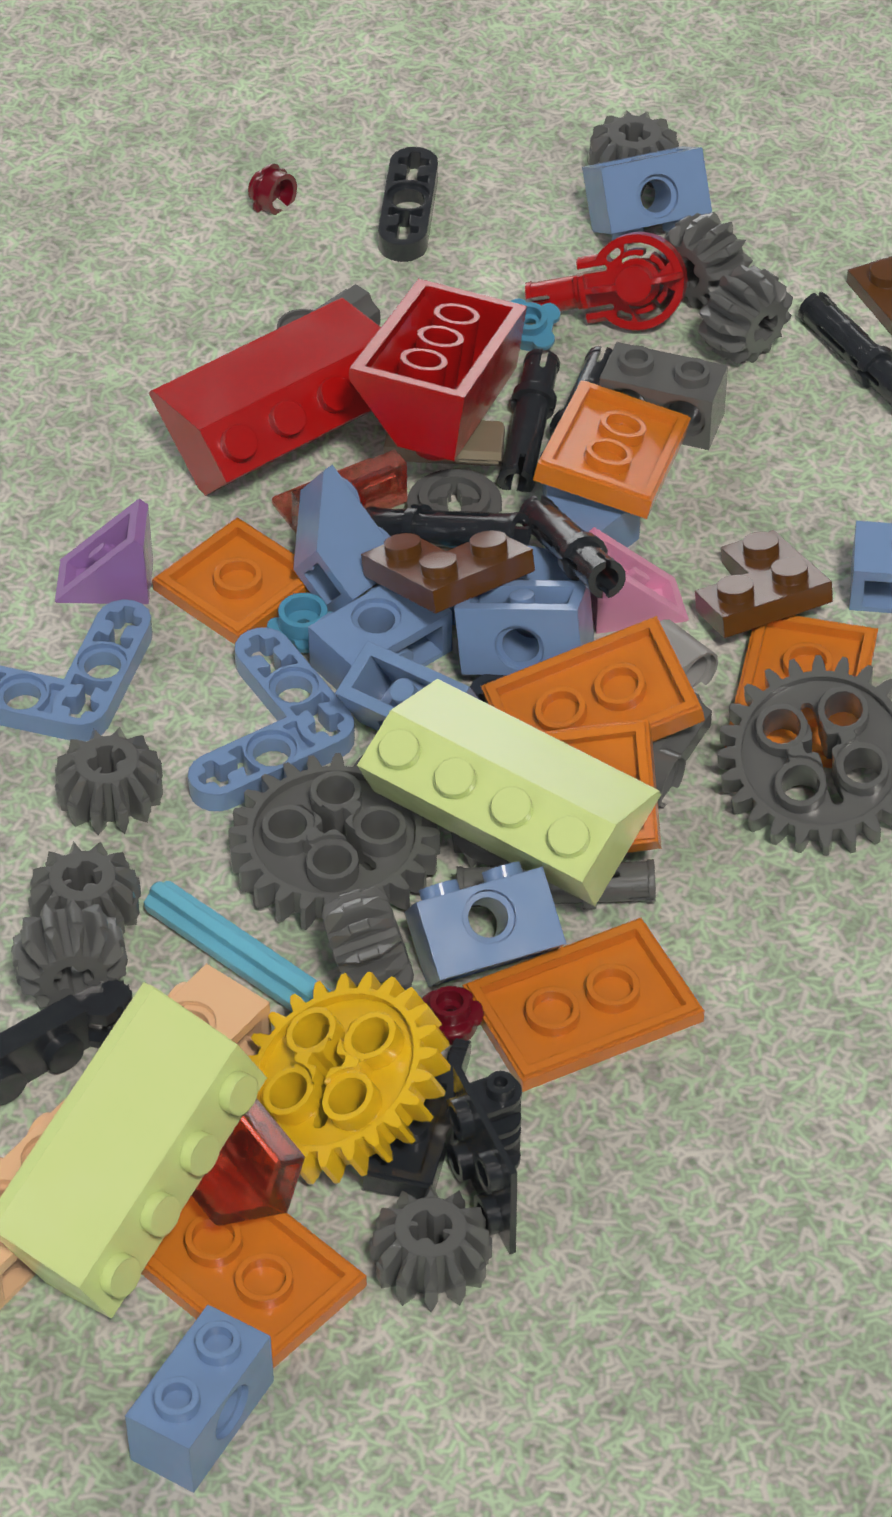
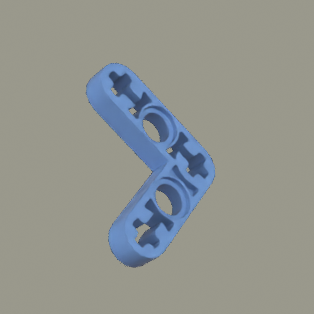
(66, 696)
(291, 734)

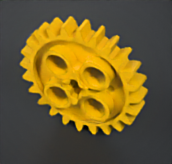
(351, 1072)

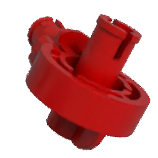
(621, 284)

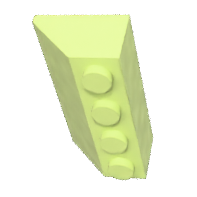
(508, 787)
(127, 1151)

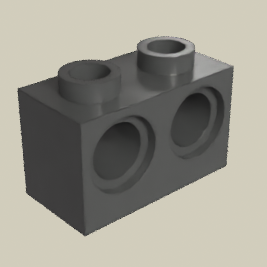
(673, 383)

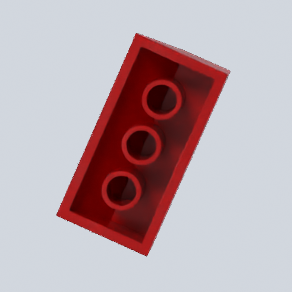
(439, 366)
(267, 395)

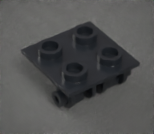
(487, 1146)

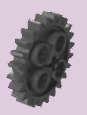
(766, 770)
(327, 836)

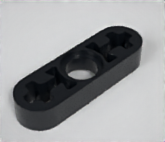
(401, 190)

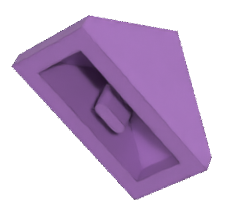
(111, 562)

